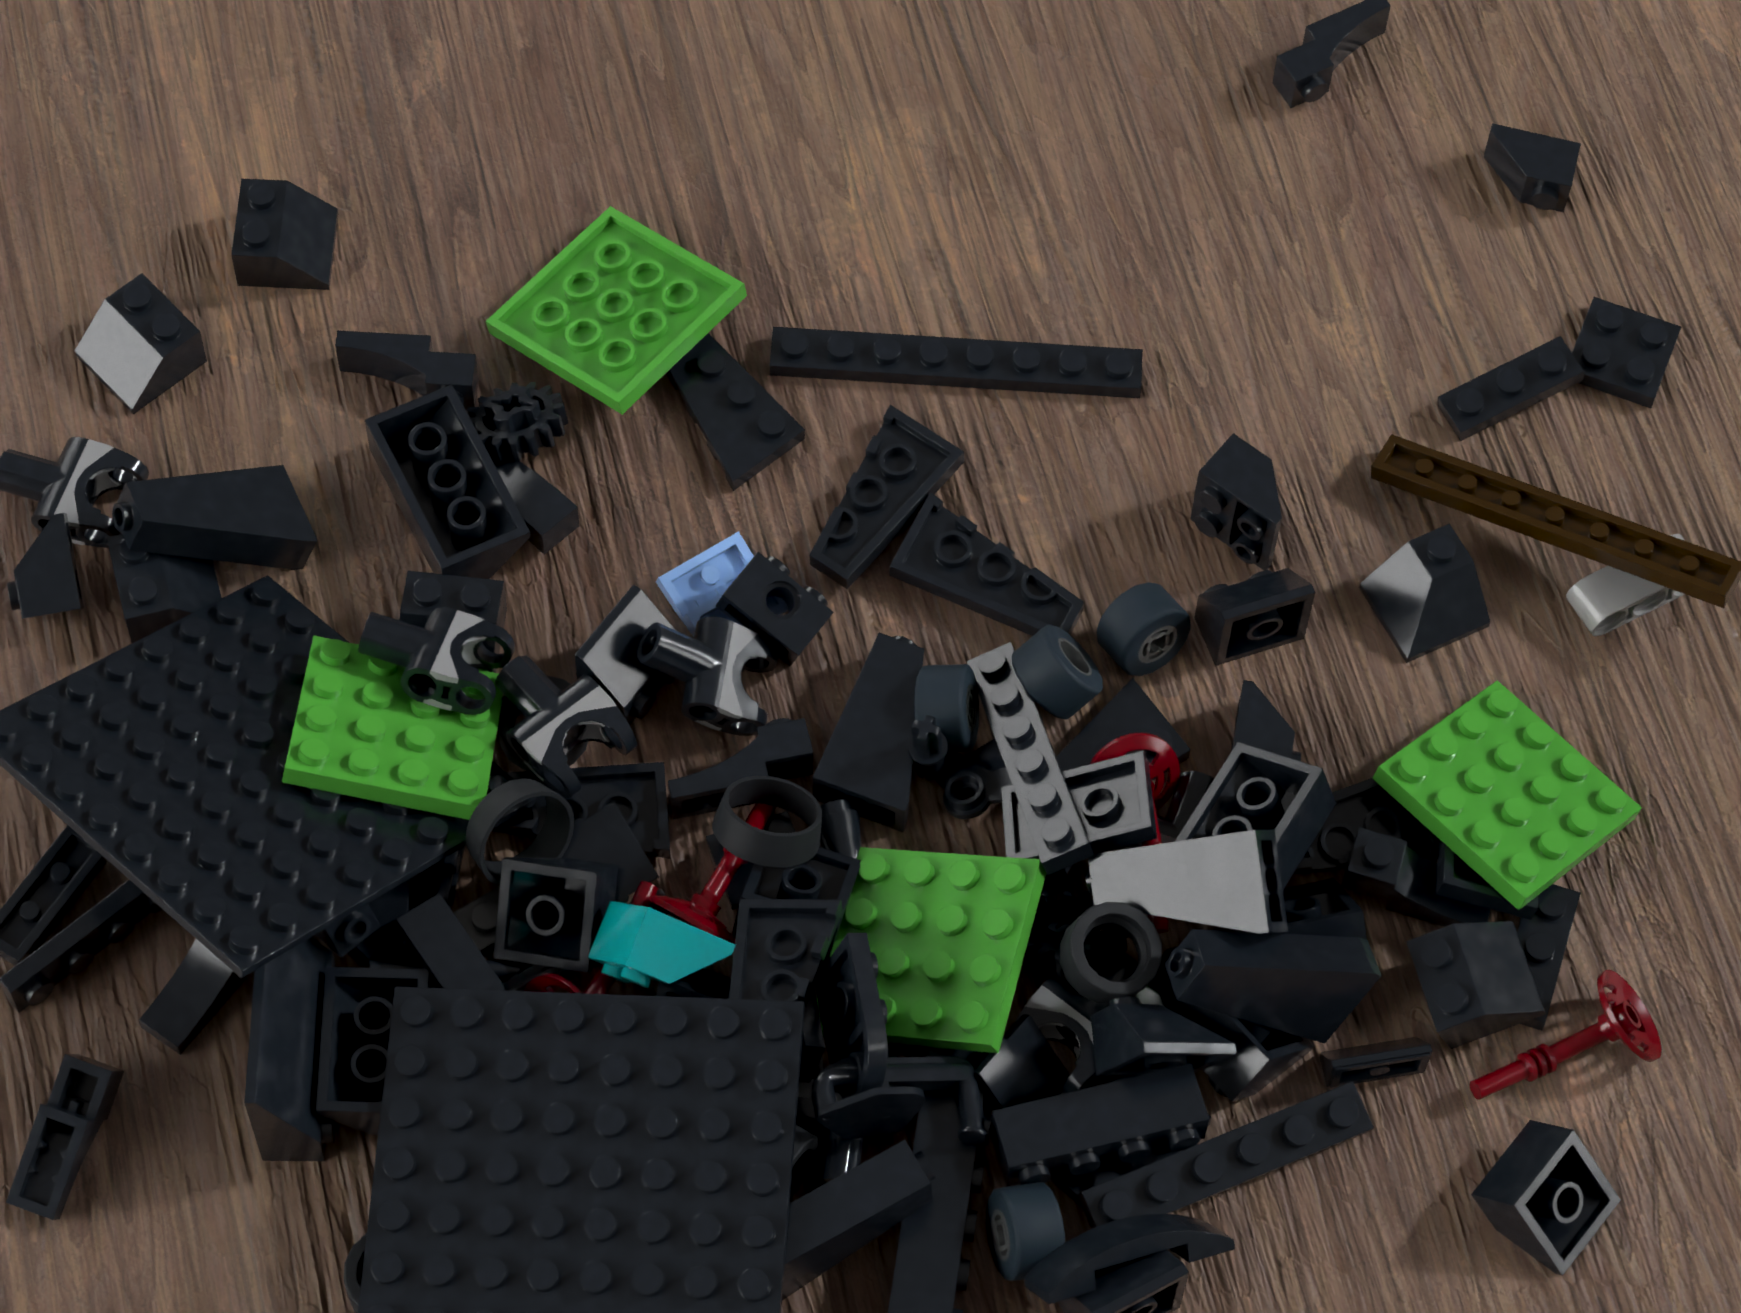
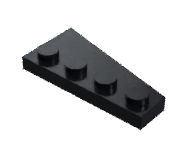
(734, 412)
(883, 495)

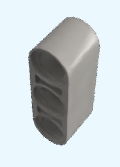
(1615, 598)

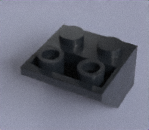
(1239, 501)

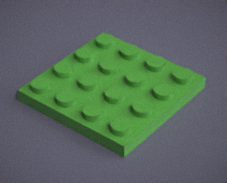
(616, 309)
(375, 743)
(1507, 794)
(945, 941)

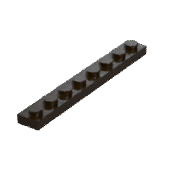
(1557, 521)

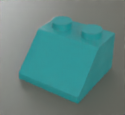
(649, 945)

